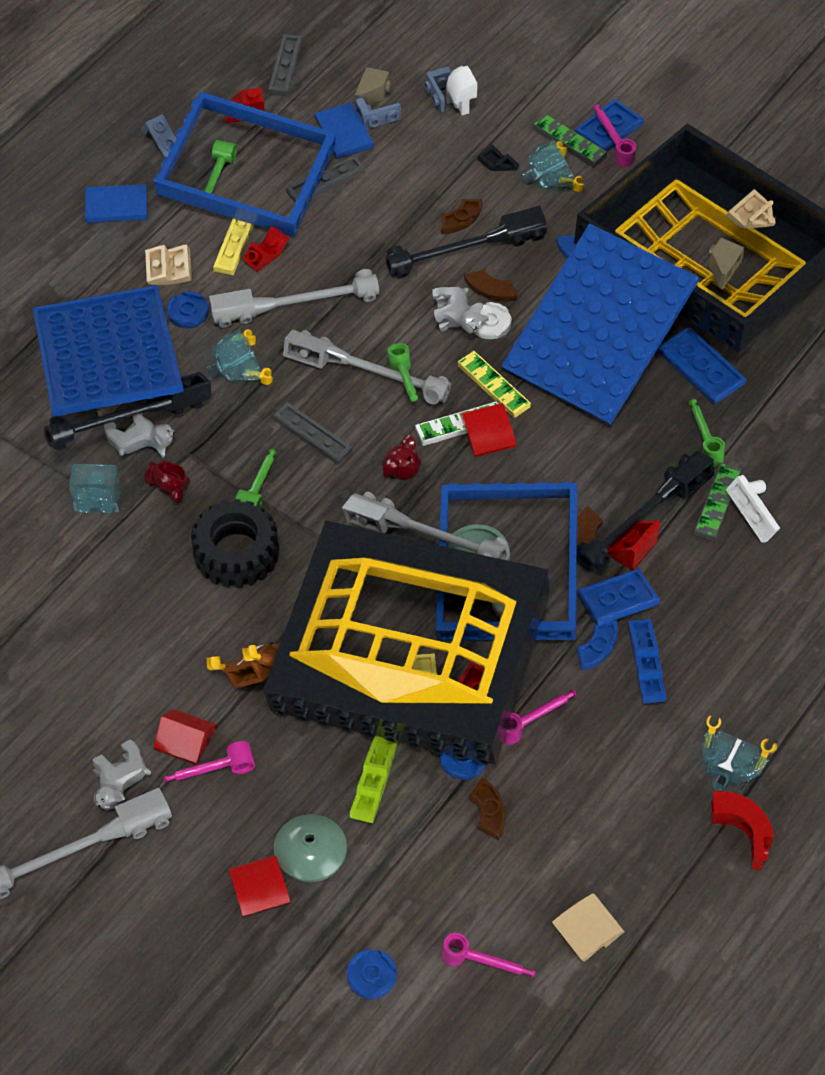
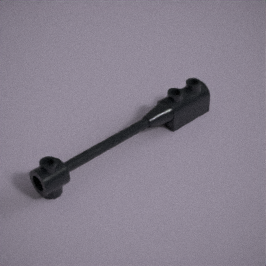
(512, 228)
(196, 391)
(683, 481)

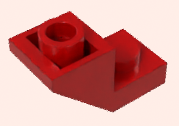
(263, 253)

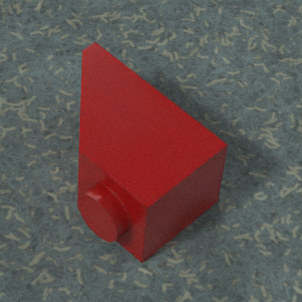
(248, 97)

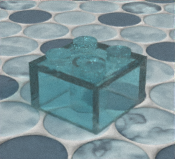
(95, 488)

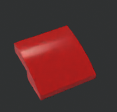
(488, 430)
(259, 886)

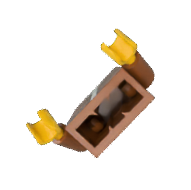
(249, 667)

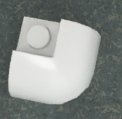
(461, 88)

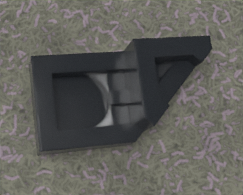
(496, 161)

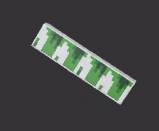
(443, 427)

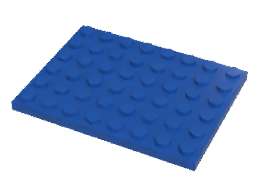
(600, 323)
(106, 350)

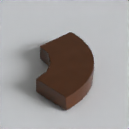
(461, 217)
(486, 285)
(588, 525)
(490, 807)

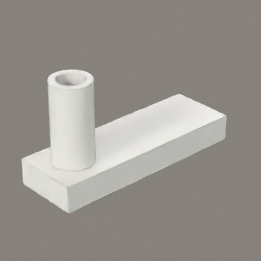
(750, 505)

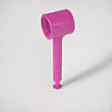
(625, 148)
(518, 722)
(239, 758)
(455, 959)

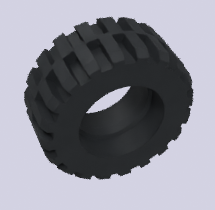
(240, 566)

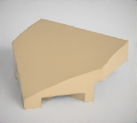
(752, 212)

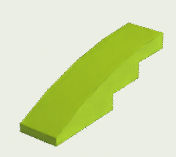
(373, 779)

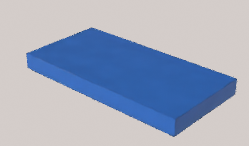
(701, 365)

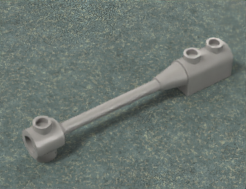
(242, 306)
(319, 351)
(379, 516)
(131, 819)

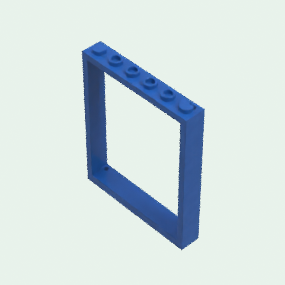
(232, 208)
(547, 629)

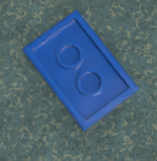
(622, 119)
(349, 129)
(116, 203)
(618, 597)

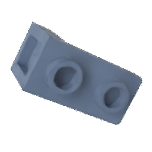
(434, 82)
(379, 116)
(160, 133)

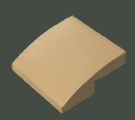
(168, 265)
(588, 927)

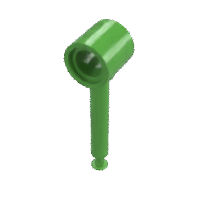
(223, 153)
(400, 361)
(712, 446)
(252, 494)

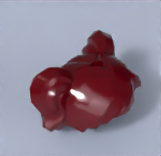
(397, 462)
(168, 477)

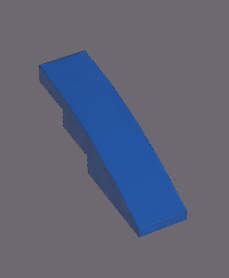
(647, 661)

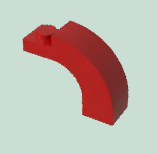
(749, 817)

